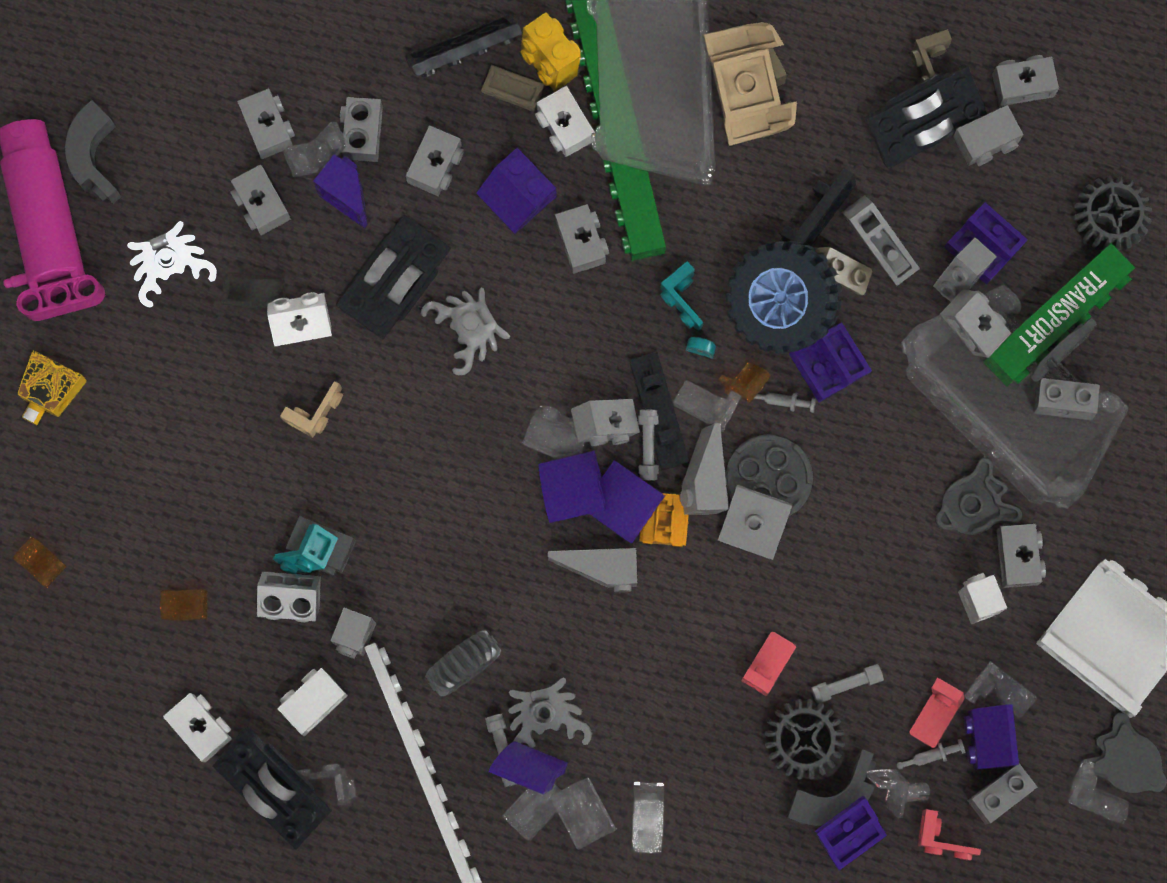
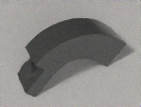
(82, 140)
(816, 811)

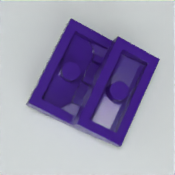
(993, 233)
(831, 363)
(571, 486)
(627, 500)
(528, 767)
(850, 833)

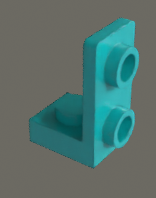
(681, 280)
(312, 553)

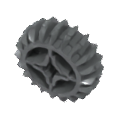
(1112, 191)
(463, 663)
(814, 749)

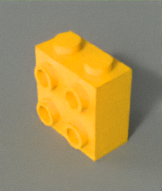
(550, 51)

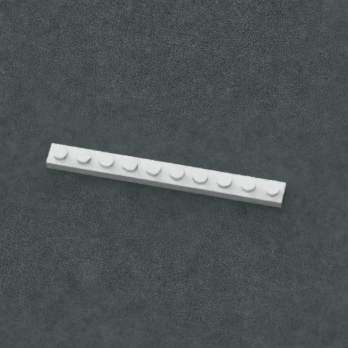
(423, 766)

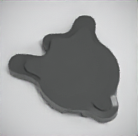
(1063, 349)
(975, 503)
(1128, 759)

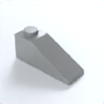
(880, 239)
(705, 480)
(605, 566)

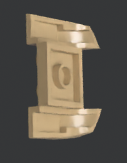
(748, 82)

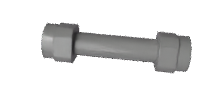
(648, 419)
(871, 675)
(496, 726)

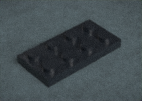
(474, 41)

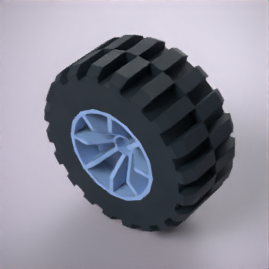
(783, 296)

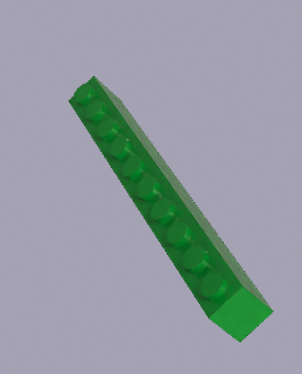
(629, 185)

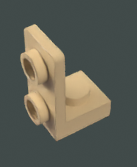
(300, 419)

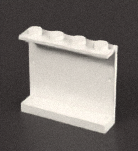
(1112, 637)

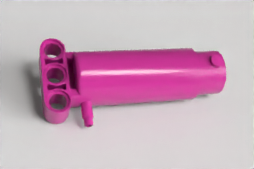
(42, 225)

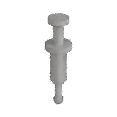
(787, 401)
(933, 755)

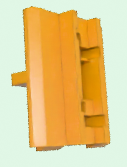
(667, 523)

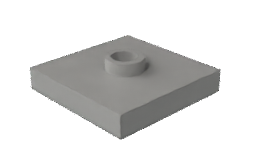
(755, 522)

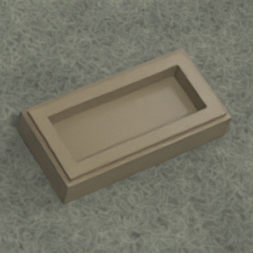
(512, 88)

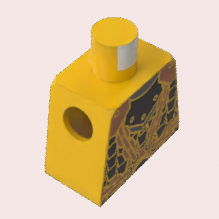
(47, 387)

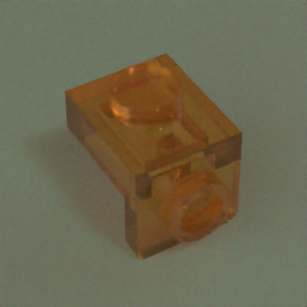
(747, 383)
(39, 561)
(183, 605)

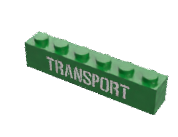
(1059, 315)

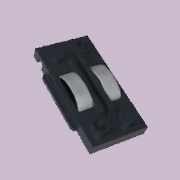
(925, 115)
(394, 277)
(272, 787)

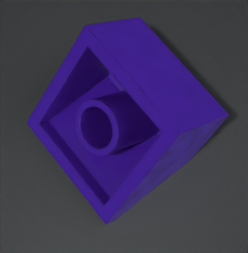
(342, 188)
(516, 191)
(992, 737)

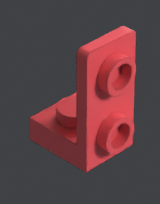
(769, 663)
(937, 713)
(930, 828)

